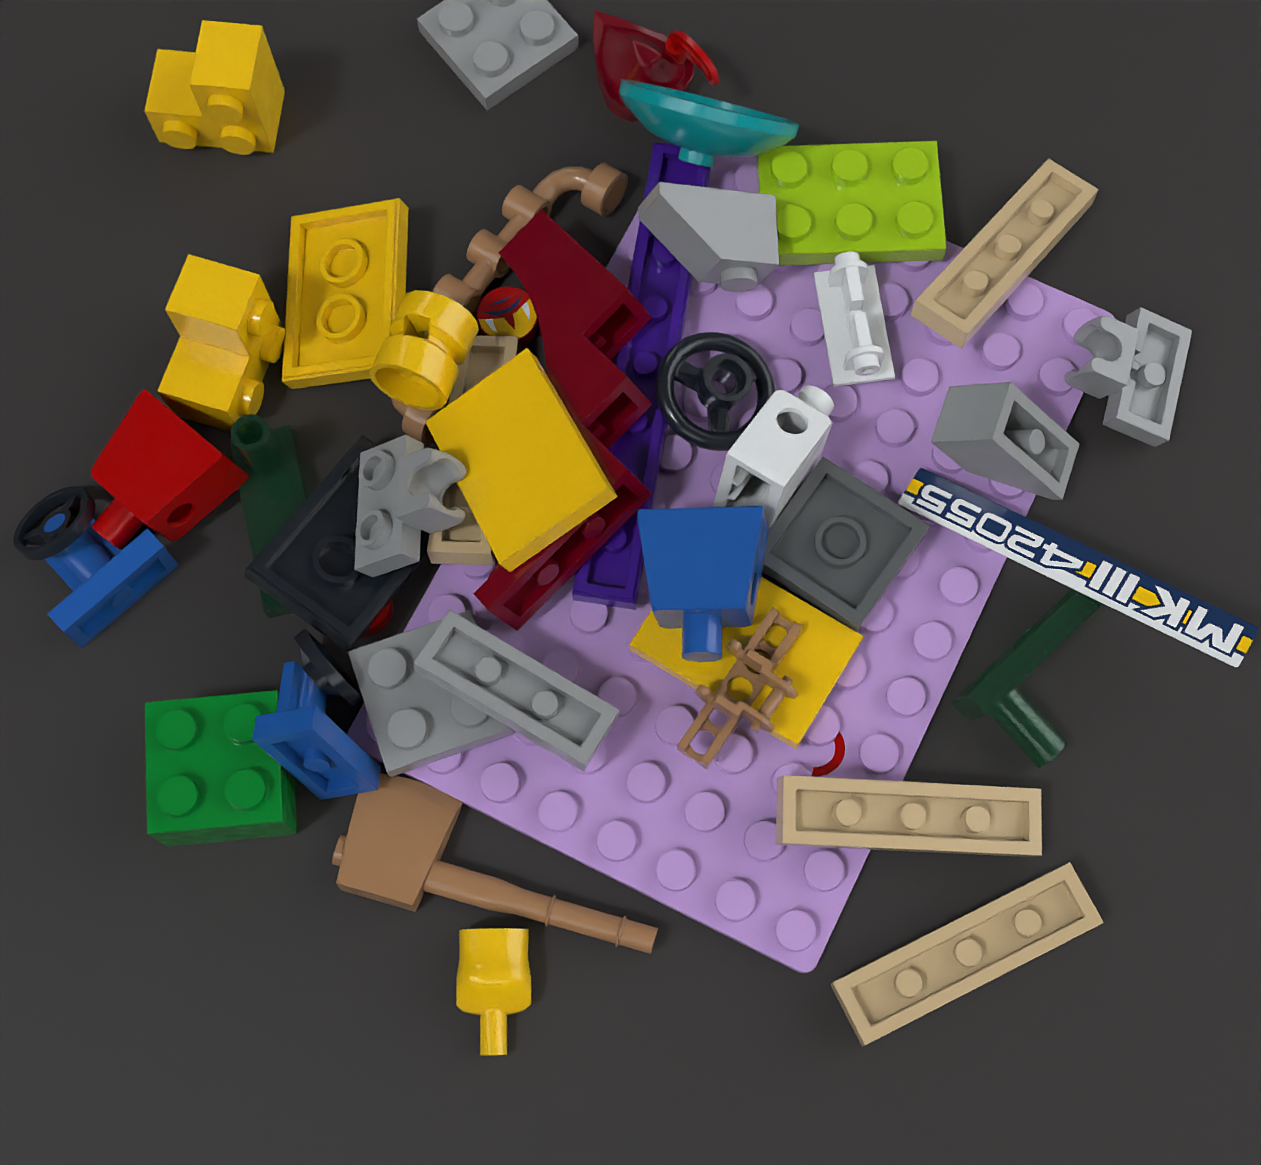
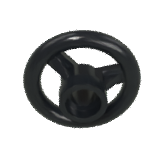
(734, 369)

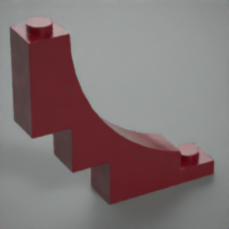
(583, 325)

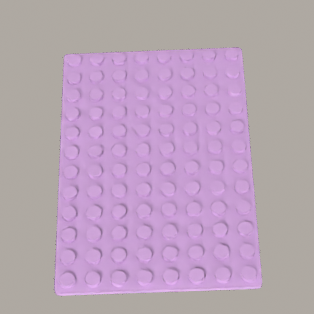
(710, 834)

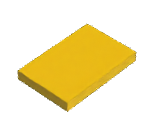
(342, 290)
(522, 459)
(812, 661)

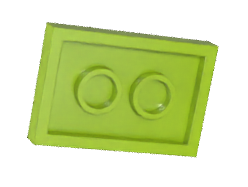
(857, 200)

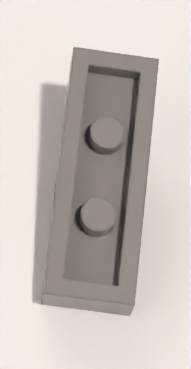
(516, 690)

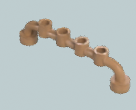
(601, 193)

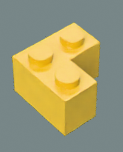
(220, 94)
(223, 345)

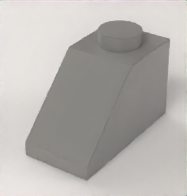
(715, 232)
(1005, 438)

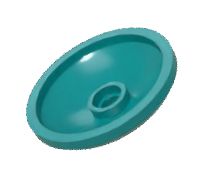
(704, 124)

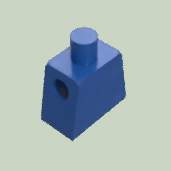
(703, 571)

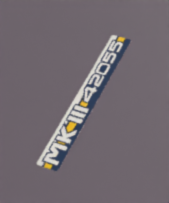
(1080, 567)

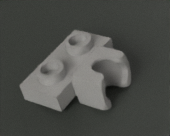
(1137, 368)
(400, 497)

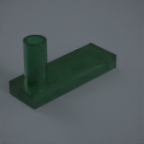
(274, 484)
(996, 687)

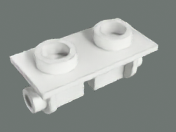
(853, 322)

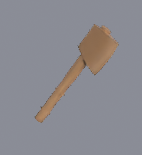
(396, 857)

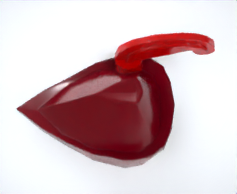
(643, 56)

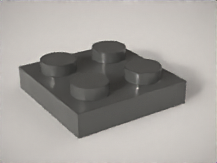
(841, 544)

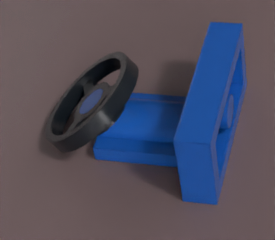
(100, 574)
(305, 737)

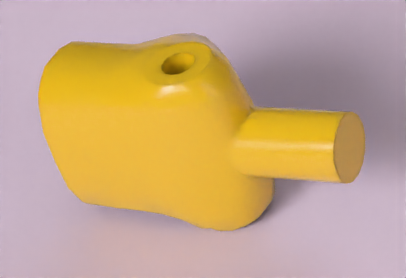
(493, 981)

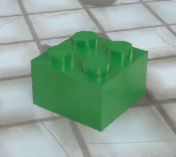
(210, 775)

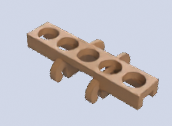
(735, 709)

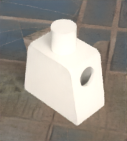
(776, 452)

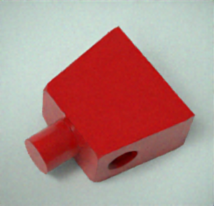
(160, 474)

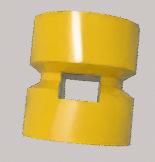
(423, 353)

